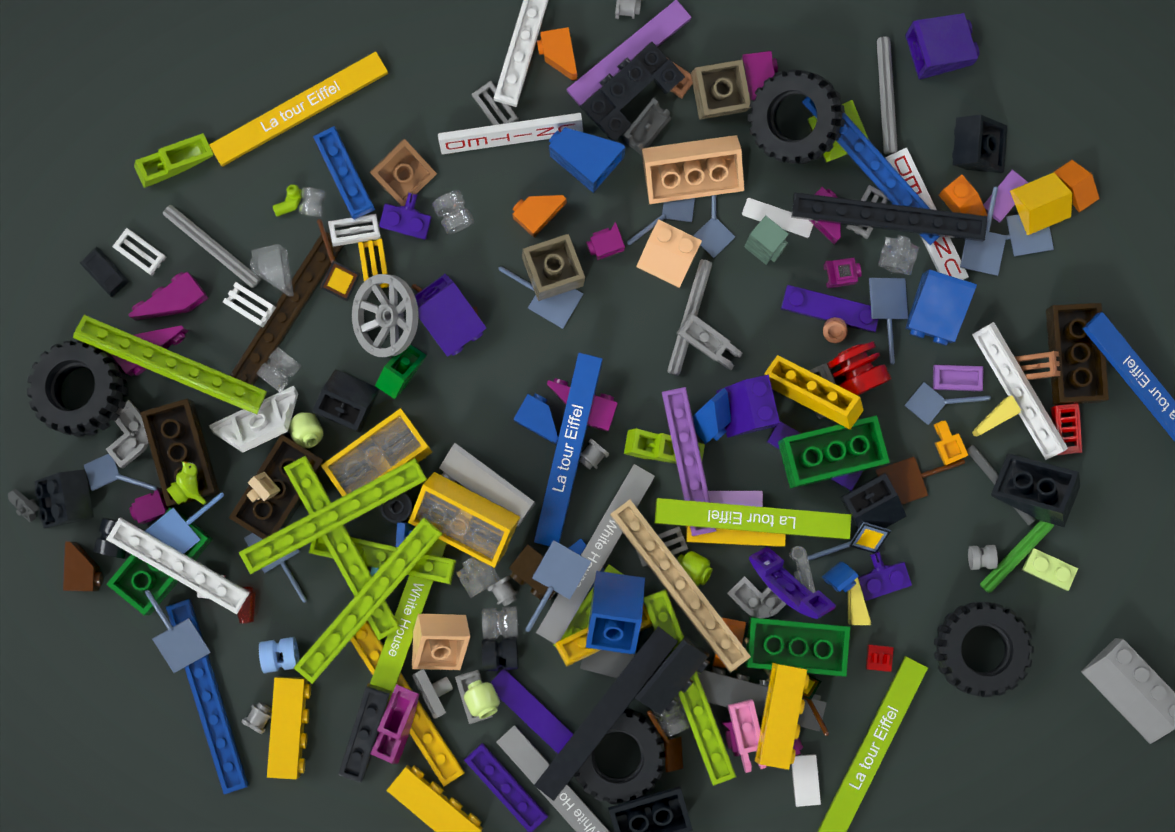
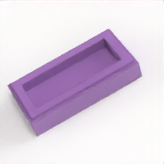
(1004, 199)
(958, 378)

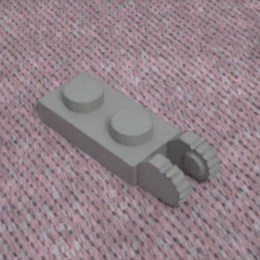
(707, 340)

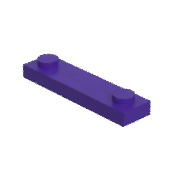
(826, 307)

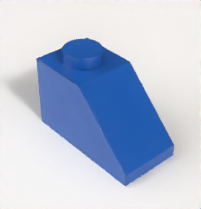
(537, 417)
(713, 417)

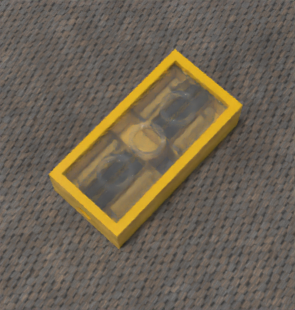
(376, 453)
(465, 519)

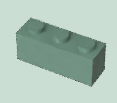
(767, 241)

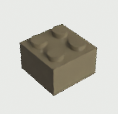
(720, 89)
(553, 267)

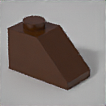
(80, 570)

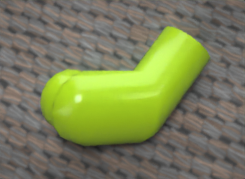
(291, 201)

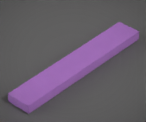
(655, 31)
(686, 450)

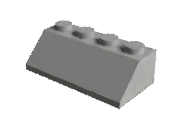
(483, 481)
(1133, 689)

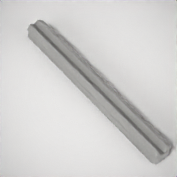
(887, 95)
(211, 246)
(692, 307)

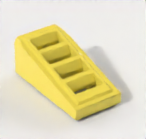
(1003, 412)
(857, 607)

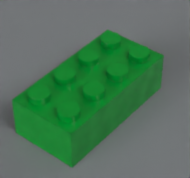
(833, 452)
(138, 576)
(798, 644)

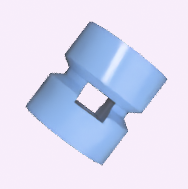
(270, 654)

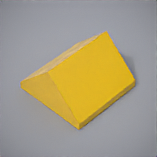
(1042, 202)

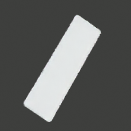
(757, 211)

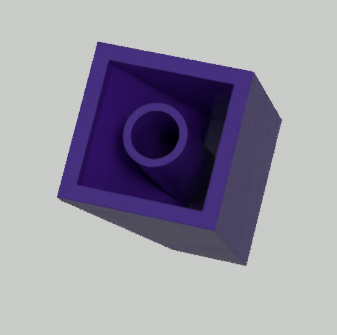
(941, 45)
(448, 315)
(751, 406)

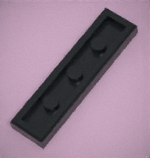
(364, 732)

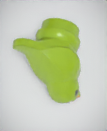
(186, 485)

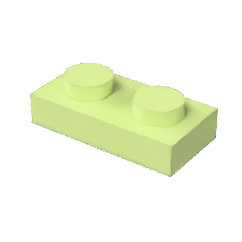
(1050, 569)

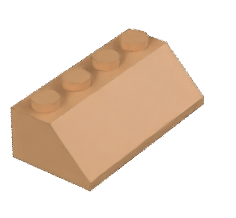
(693, 169)

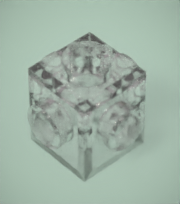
(898, 255)
(477, 576)

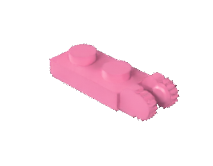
(745, 729)

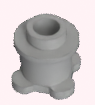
(627, 8)
(592, 455)
(503, 591)
(258, 717)

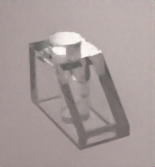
(273, 267)

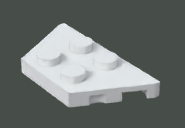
(248, 430)

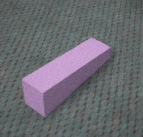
(745, 498)

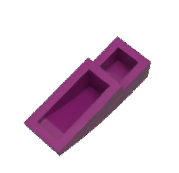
(396, 725)

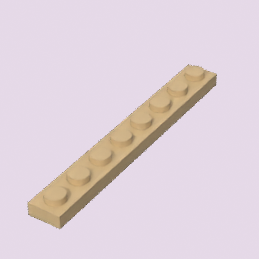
(680, 585)

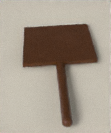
(908, 480)

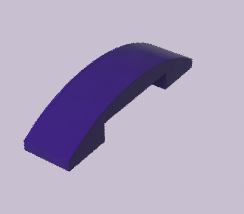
(788, 588)

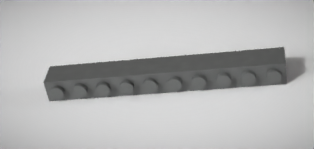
(717, 686)

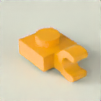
(950, 446)

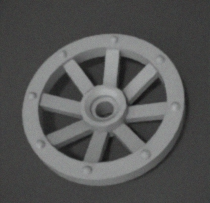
(388, 315)

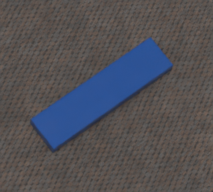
(344, 173)

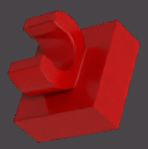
(879, 658)

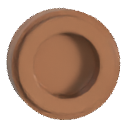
(835, 330)

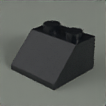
(979, 144)

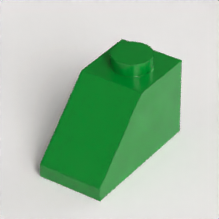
(400, 371)

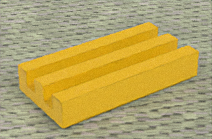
(370, 244)

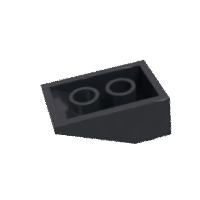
(1037, 489)

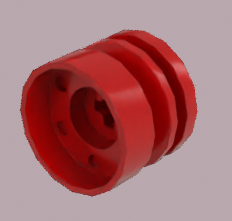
(859, 370)

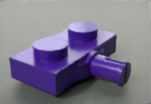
(406, 219)
(883, 578)

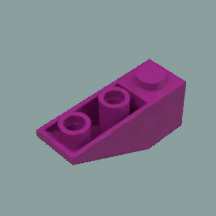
(176, 298)
(162, 338)
(602, 407)

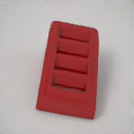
(1076, 426)

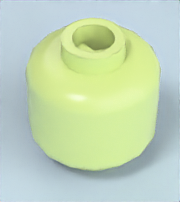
(305, 430)
(481, 699)

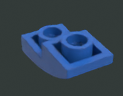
(841, 577)

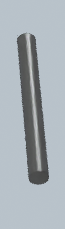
(993, 475)

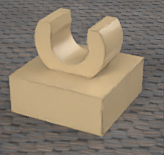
(262, 487)

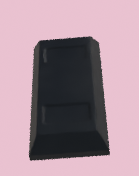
(104, 272)

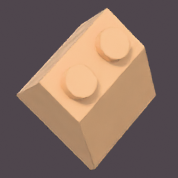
(669, 253)
(440, 641)

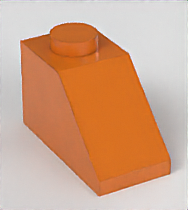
(558, 51)
(963, 198)
(537, 211)

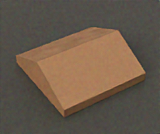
(403, 172)

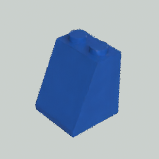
(586, 156)
(939, 307)
(615, 612)

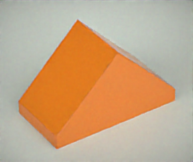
(1079, 183)

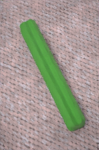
(1016, 556)

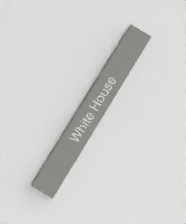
(597, 552)
(533, 766)

